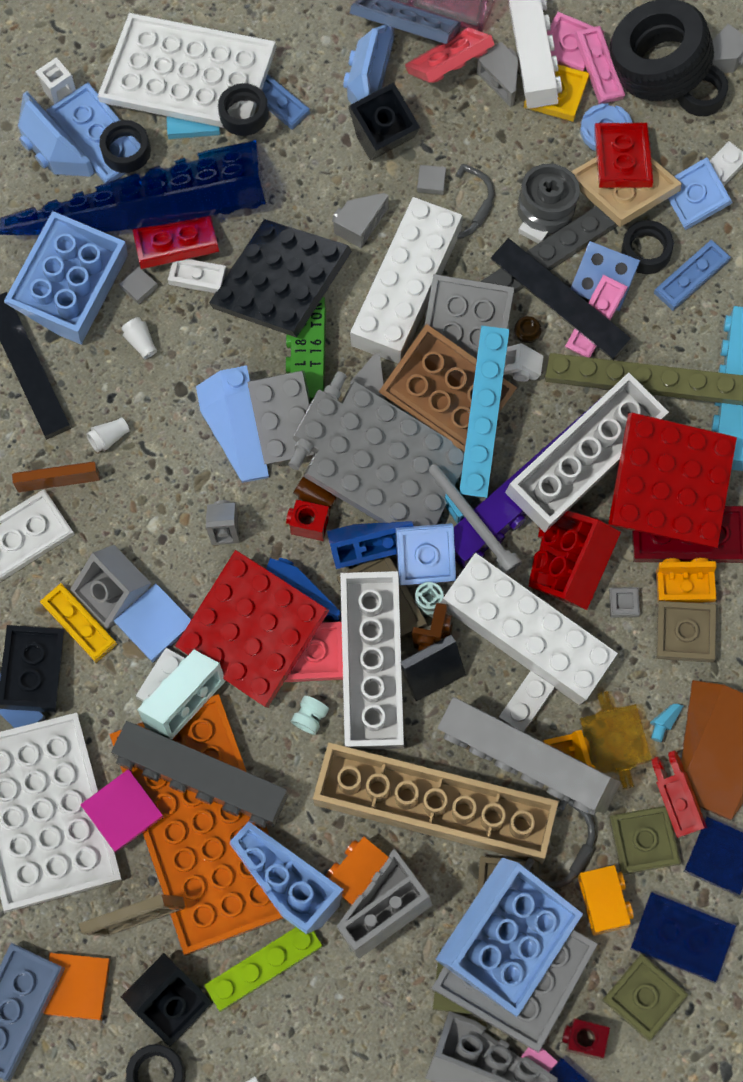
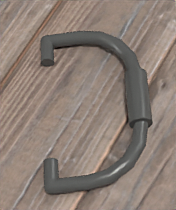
(486, 205)
(581, 858)

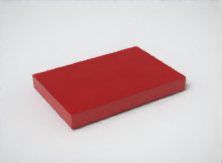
(623, 155)
(175, 241)

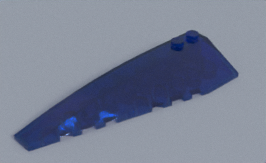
(215, 184)

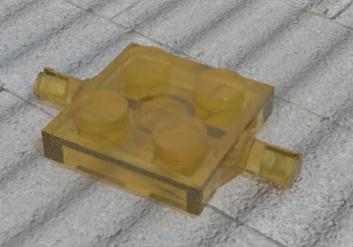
(616, 739)

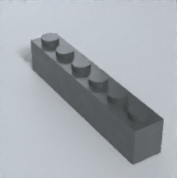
(200, 774)

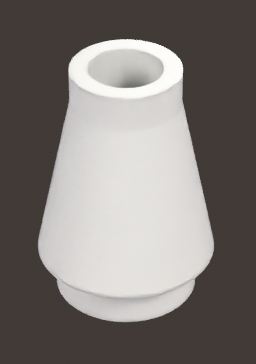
(139, 337)
(105, 435)

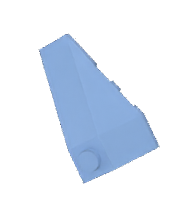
(230, 415)
(290, 883)

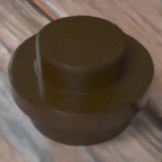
(527, 329)

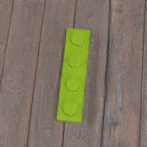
(261, 967)

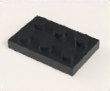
(31, 668)

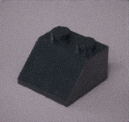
(383, 121)
(166, 999)

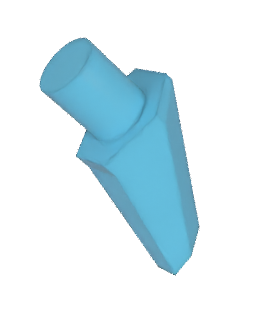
(665, 721)

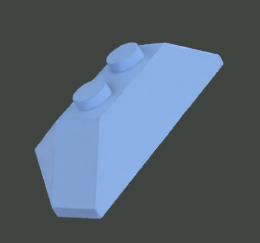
(369, 63)
(49, 141)

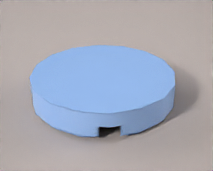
(600, 114)

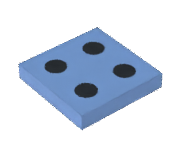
(599, 262)

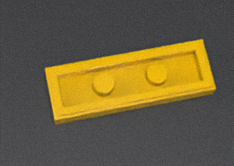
(78, 622)

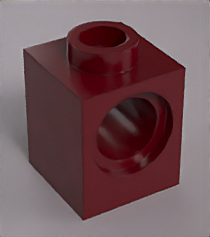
(600, 1037)

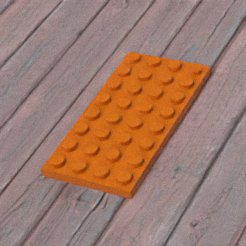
(194, 847)

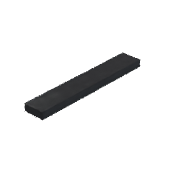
(561, 299)
(30, 373)

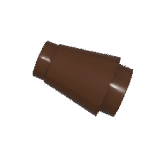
(312, 493)

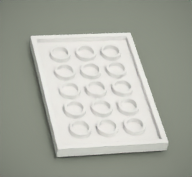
(183, 69)
(44, 832)

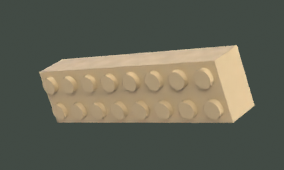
(435, 803)

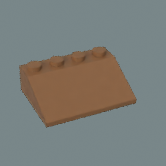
(437, 385)

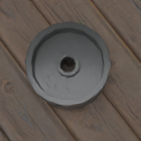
(548, 197)

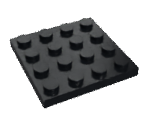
(280, 277)

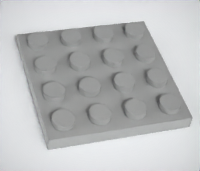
(542, 1007)

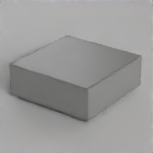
(431, 179)
(138, 285)
(624, 602)

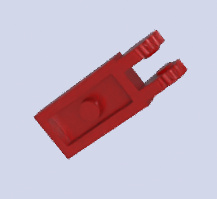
(678, 797)

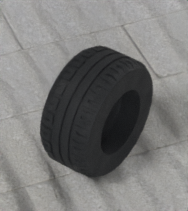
(670, 75)

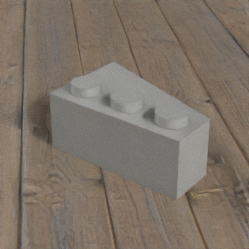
(384, 907)

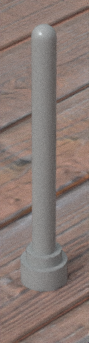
(507, 561)

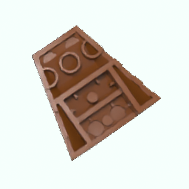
(715, 747)

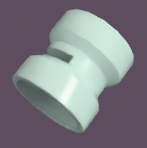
(427, 604)
(309, 715)

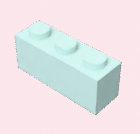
(181, 694)

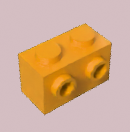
(605, 900)

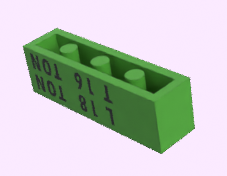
(309, 350)

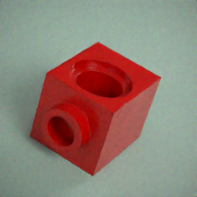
(314, 530)

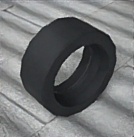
(238, 93)
(707, 107)
(120, 129)
(653, 229)
(155, 1050)

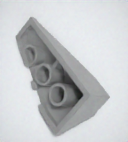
(472, 1055)

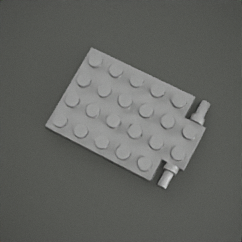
(375, 455)

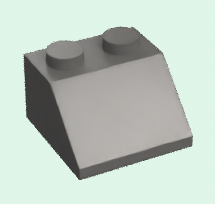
(108, 585)

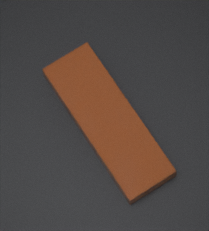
(56, 476)

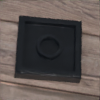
(433, 668)

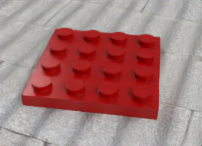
(672, 480)
(253, 627)

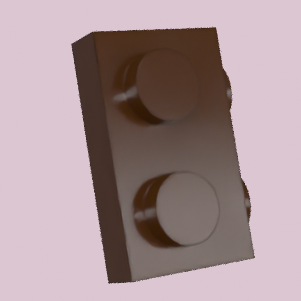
(440, 628)

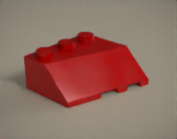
(573, 558)

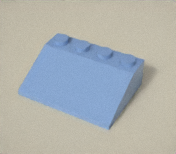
(67, 276)
(509, 936)

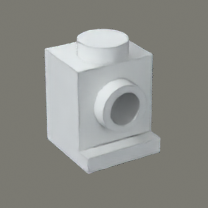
(55, 80)
(523, 363)

